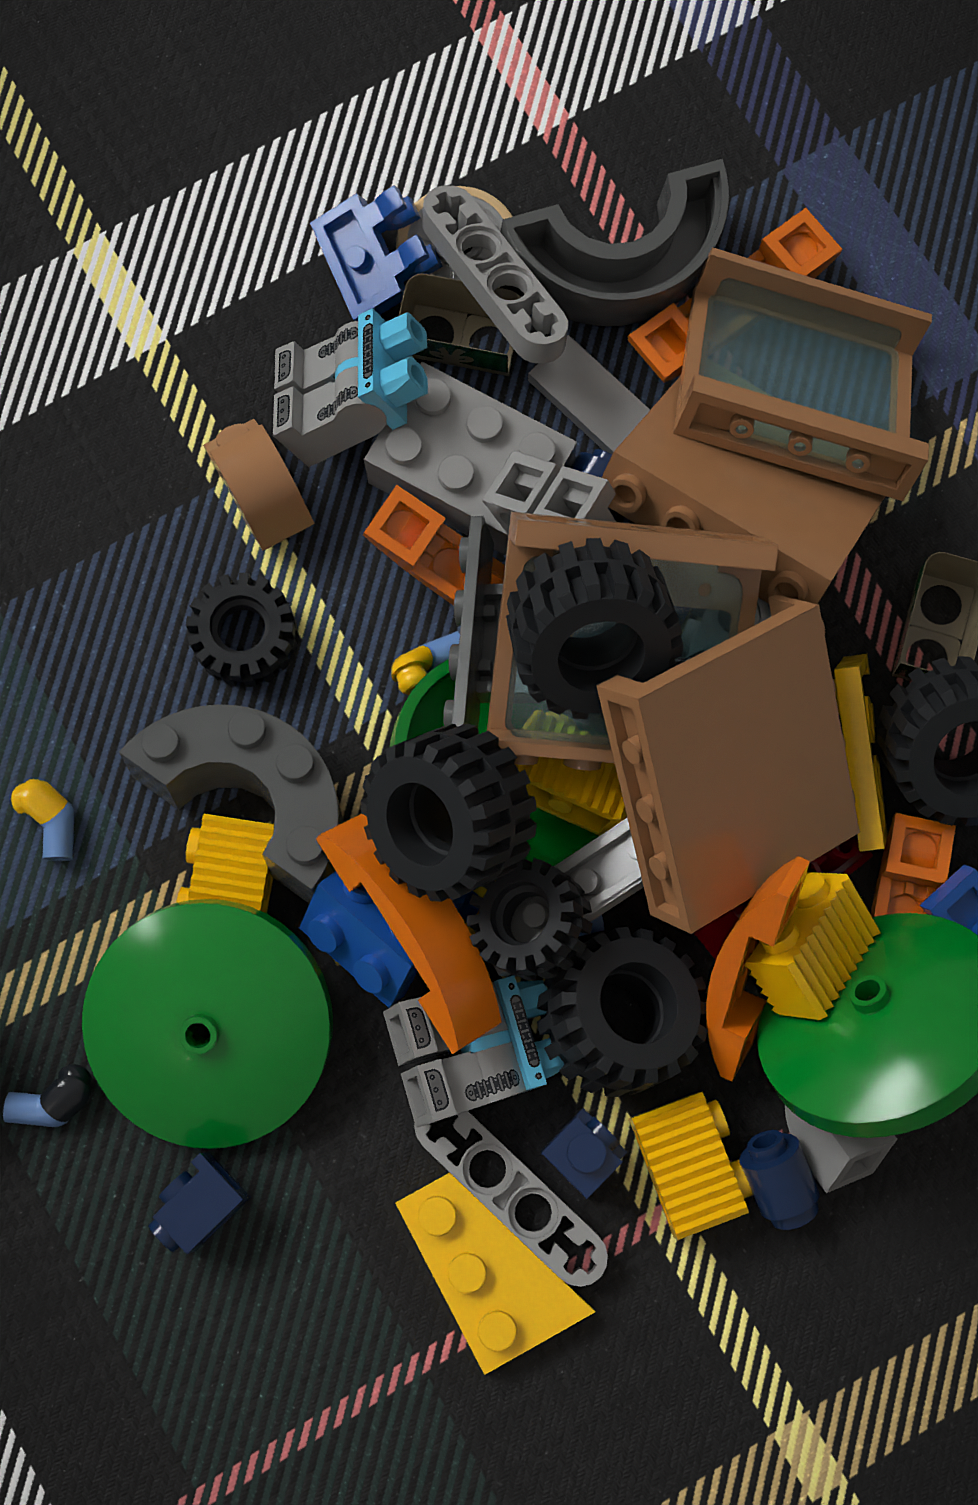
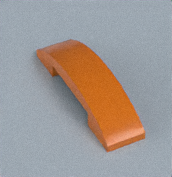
(796, 246)
(422, 544)
(912, 864)
(430, 932)
(730, 1010)

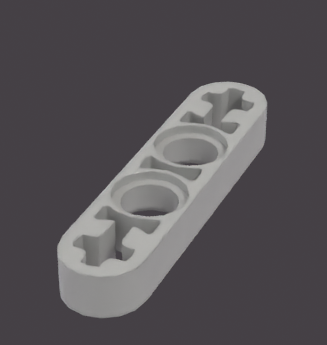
(501, 269)
(504, 1197)

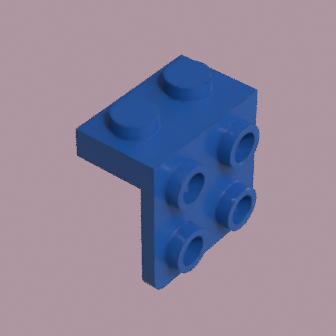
(360, 939)

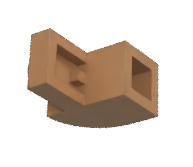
(259, 483)

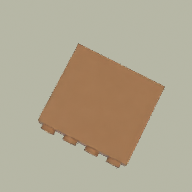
(709, 488)
(732, 765)

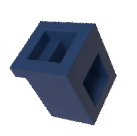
(584, 1152)
(197, 1205)

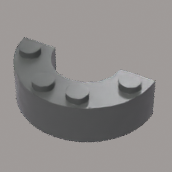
(633, 279)
(253, 752)

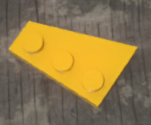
(863, 767)
(487, 1274)

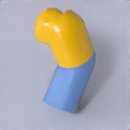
(415, 664)
(52, 812)

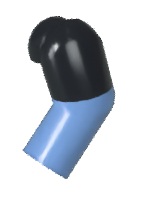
(56, 1104)

